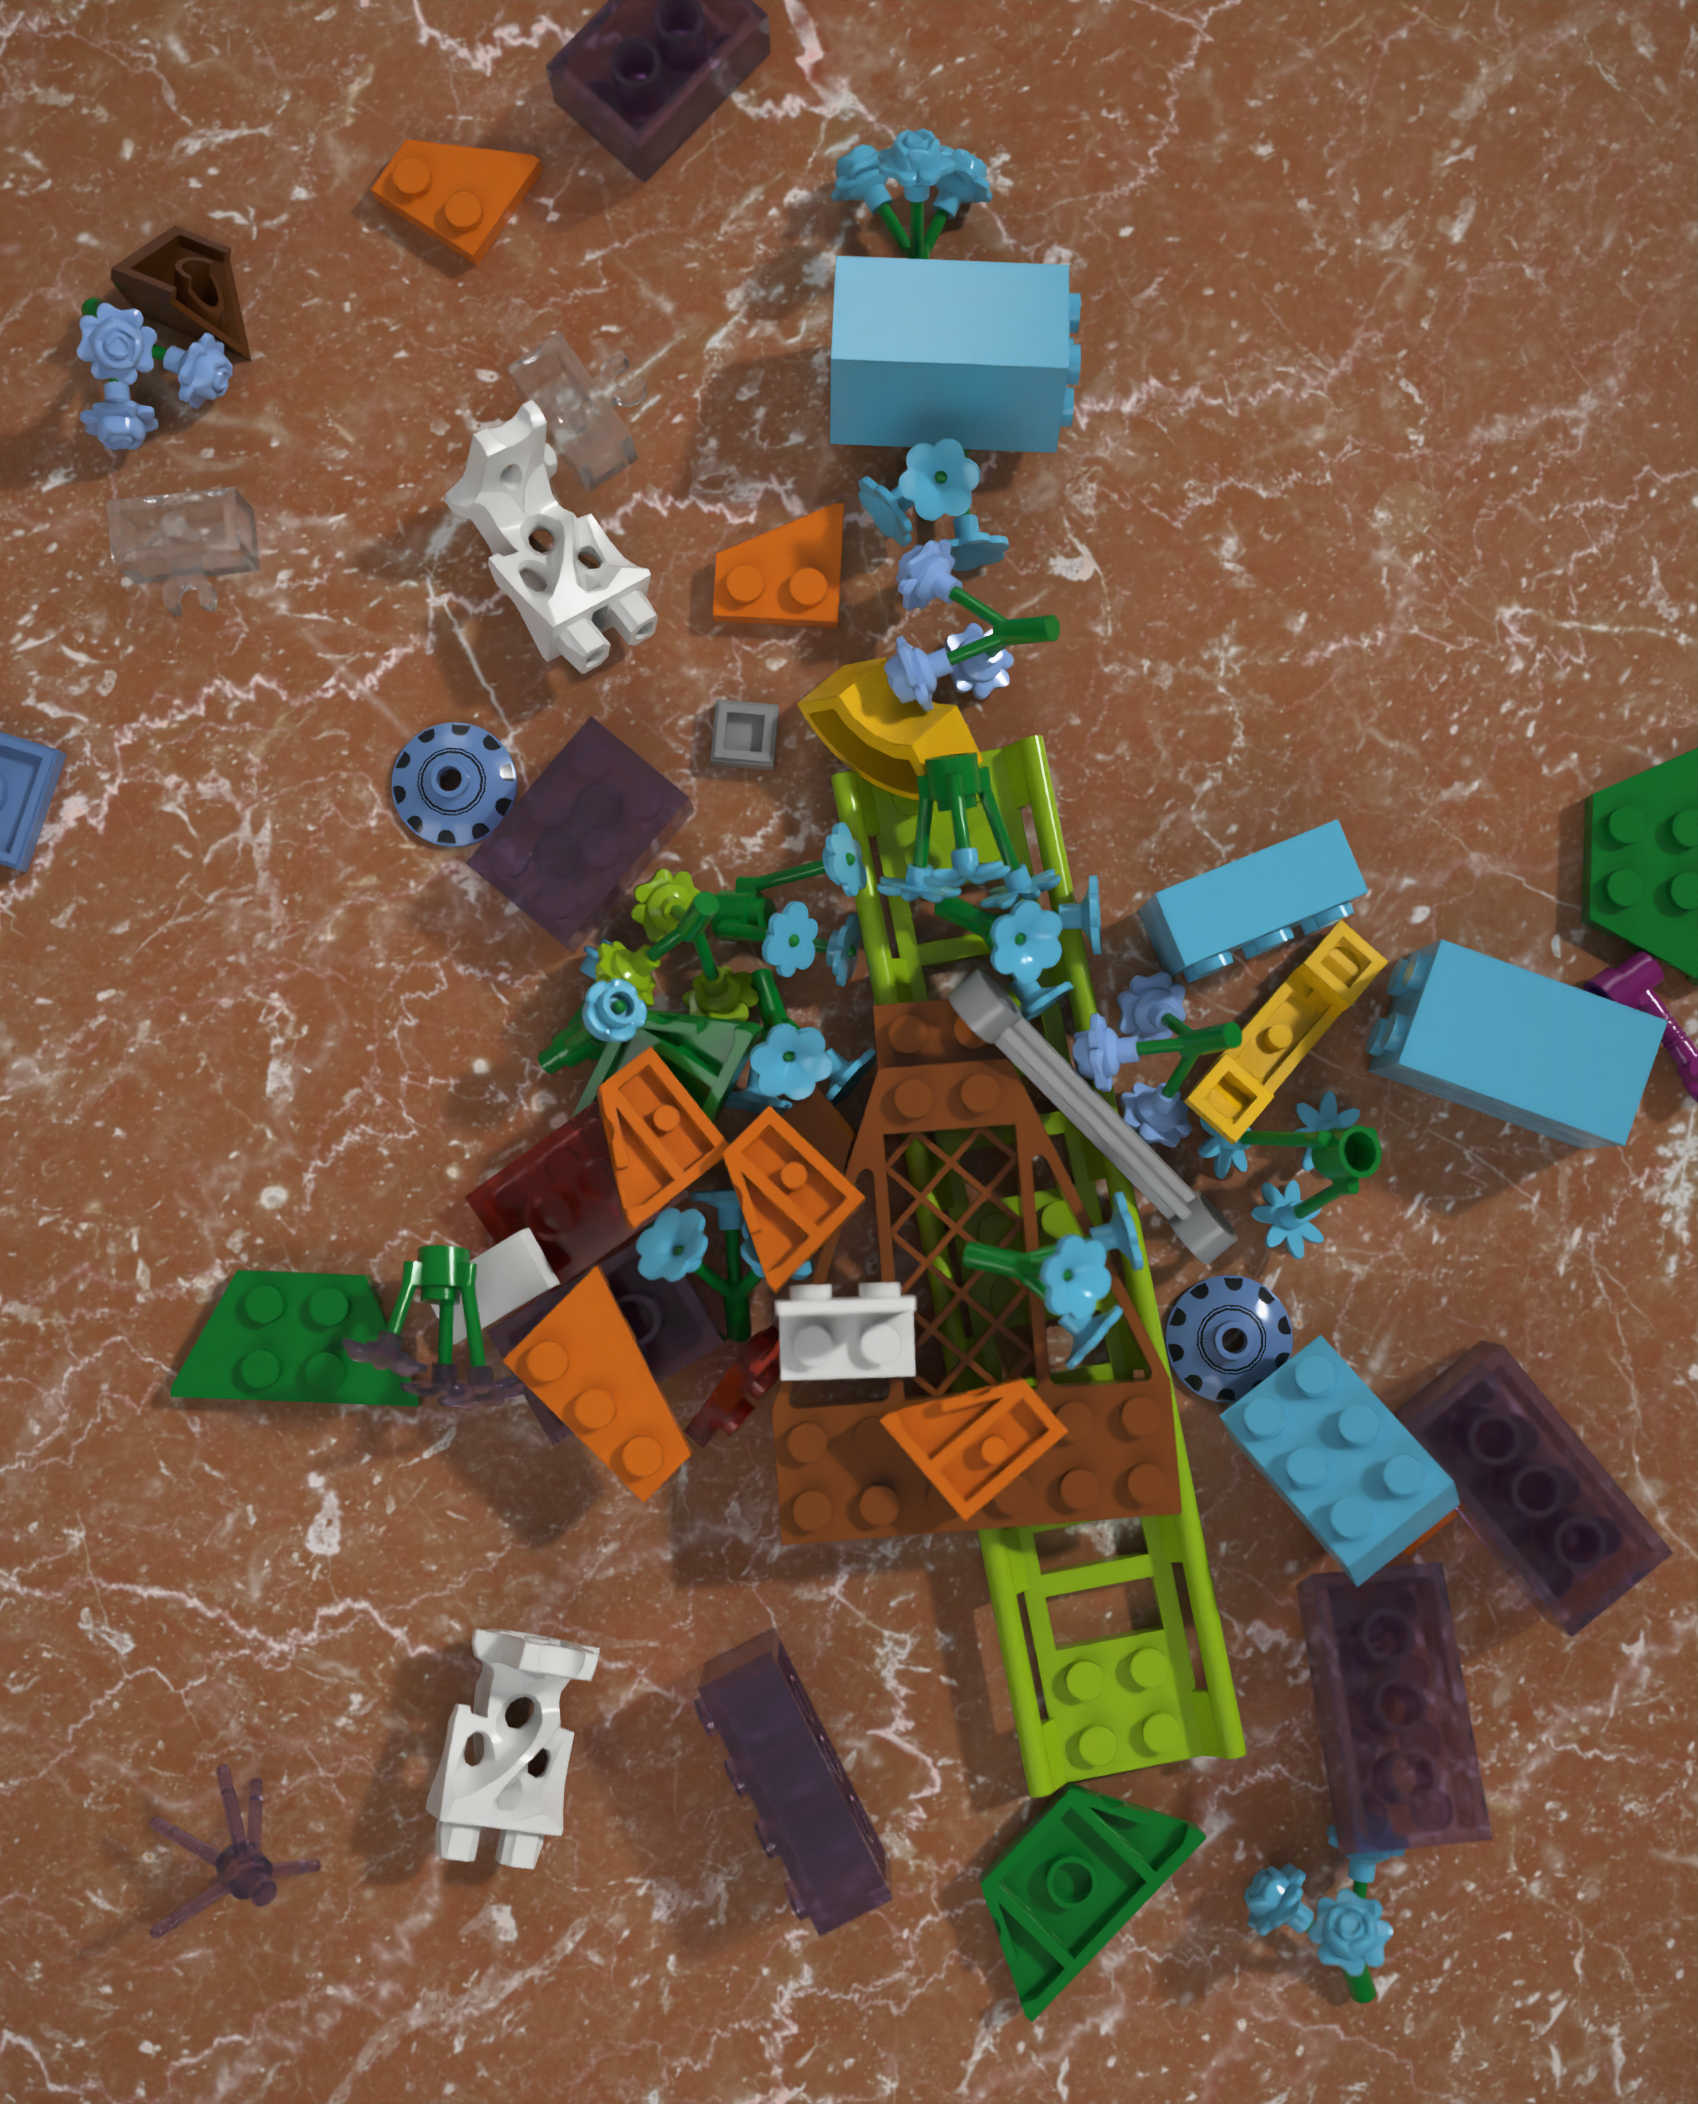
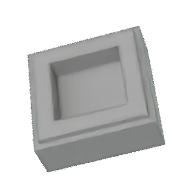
(744, 734)

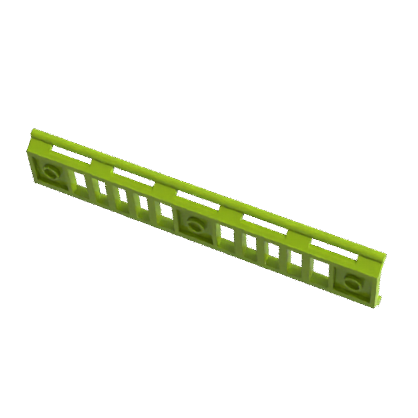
(1124, 1694)

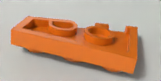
(600, 1386)

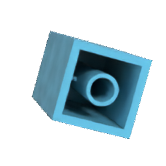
(952, 353)
(1515, 1045)

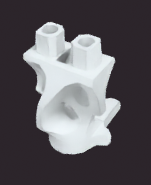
(553, 590)
(498, 1787)

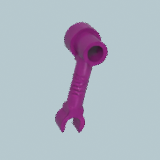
(1633, 986)

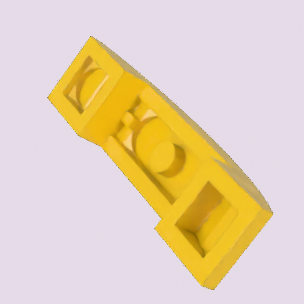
(1284, 1031)

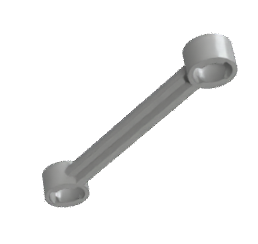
(999, 1021)

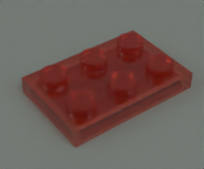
(564, 1196)

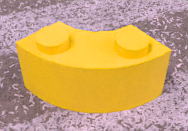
(877, 733)

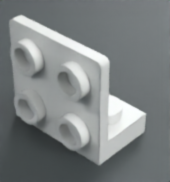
(846, 1335)

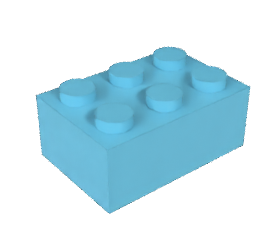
(1254, 903)
(1340, 1460)

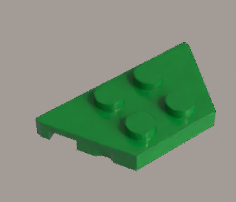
(1645, 863)
(698, 1050)
(284, 1339)
(1076, 1883)

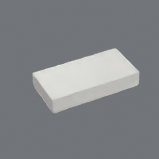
(506, 1280)

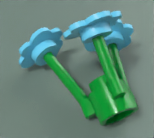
(791, 936)

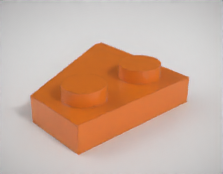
(457, 191)
(784, 574)
(654, 1136)
(786, 1195)
(975, 1439)

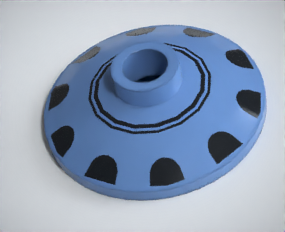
(473, 808)
(1197, 1329)

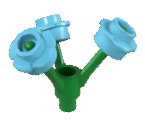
(606, 1015)

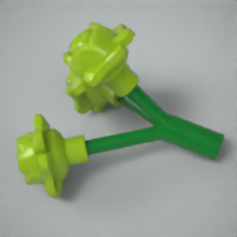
(679, 912)

